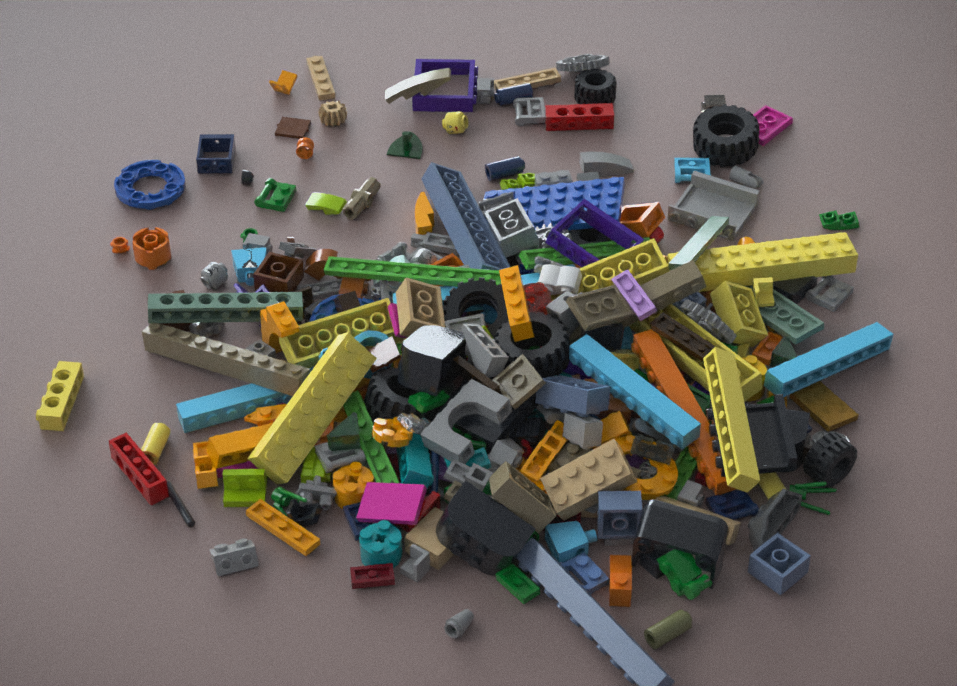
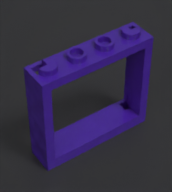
(447, 103)
(598, 220)

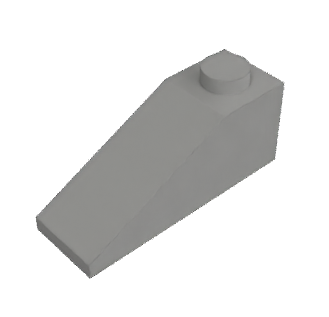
(484, 351)

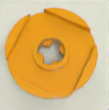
(392, 432)

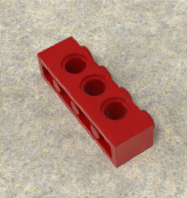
(579, 117)
(138, 469)

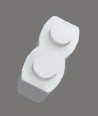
(561, 279)

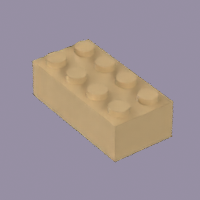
(578, 482)

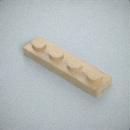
(320, 78)
(536, 79)

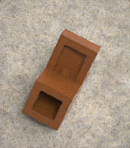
(316, 262)

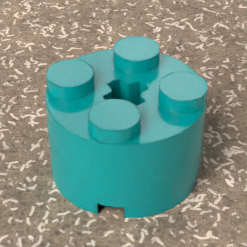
(380, 544)

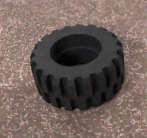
(726, 121)
(476, 293)
(547, 332)
(388, 398)

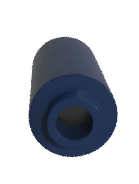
(507, 95)
(504, 168)

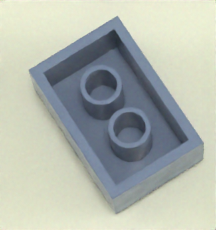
(573, 395)

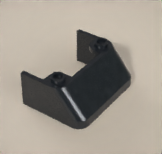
(682, 531)

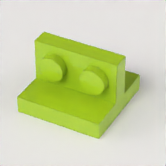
(244, 487)

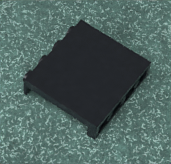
(486, 429)
(770, 437)

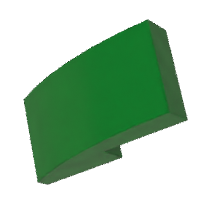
(833, 221)

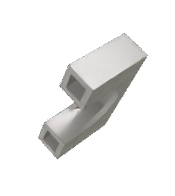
(471, 399)

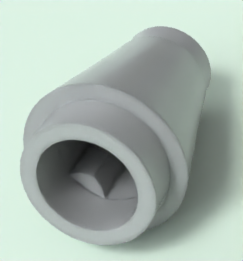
(458, 623)

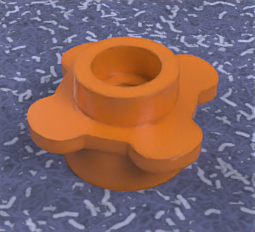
(119, 245)

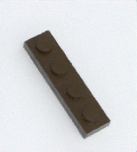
(681, 336)

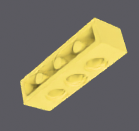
(60, 396)

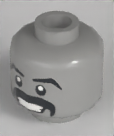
(214, 275)

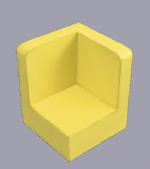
(763, 291)

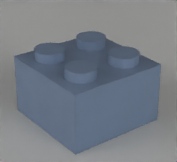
(618, 514)
(778, 563)

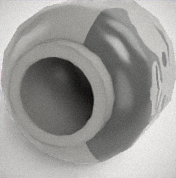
(423, 256)

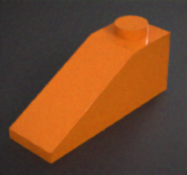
(620, 581)

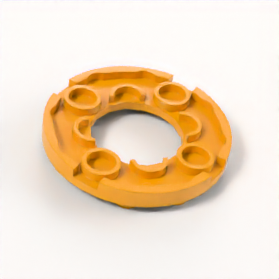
(654, 487)

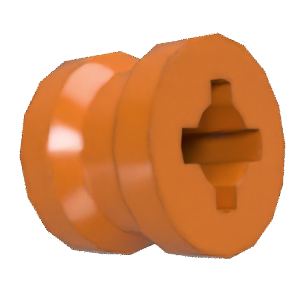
(303, 152)

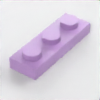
(634, 295)

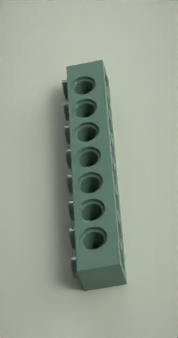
(218, 306)

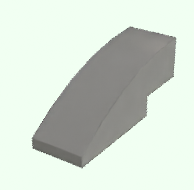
(605, 163)

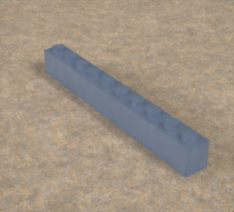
(591, 616)

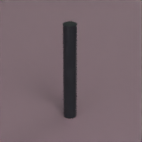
(180, 505)

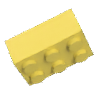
(740, 312)

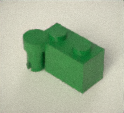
(683, 573)

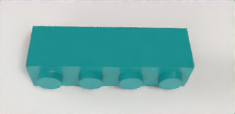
(415, 463)

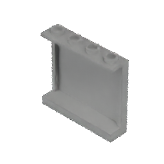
(714, 197)

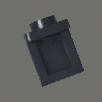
(304, 515)

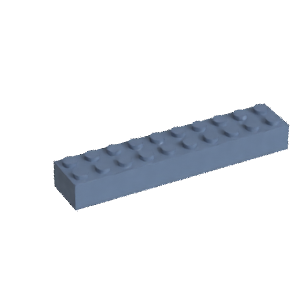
(463, 218)

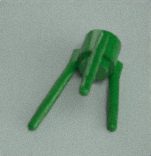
(806, 488)
(283, 497)

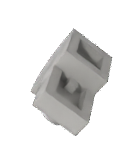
(475, 475)

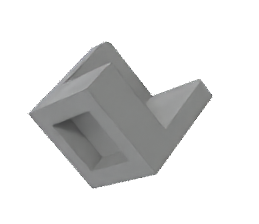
(417, 564)

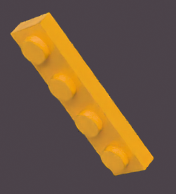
(283, 527)

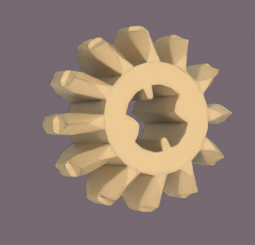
(332, 113)

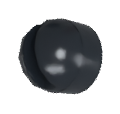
(247, 177)

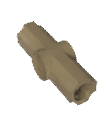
(361, 198)

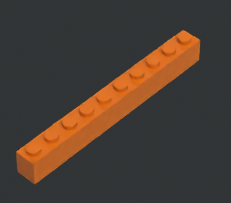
(668, 380)

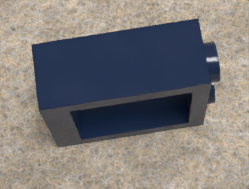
(208, 144)

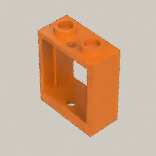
(640, 216)

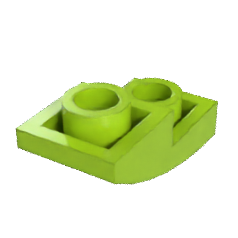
(522, 181)
(328, 203)

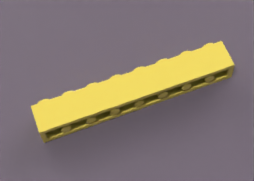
(731, 420)

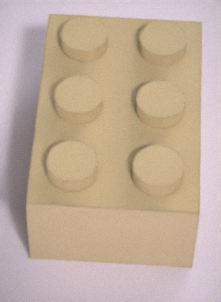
(418, 306)

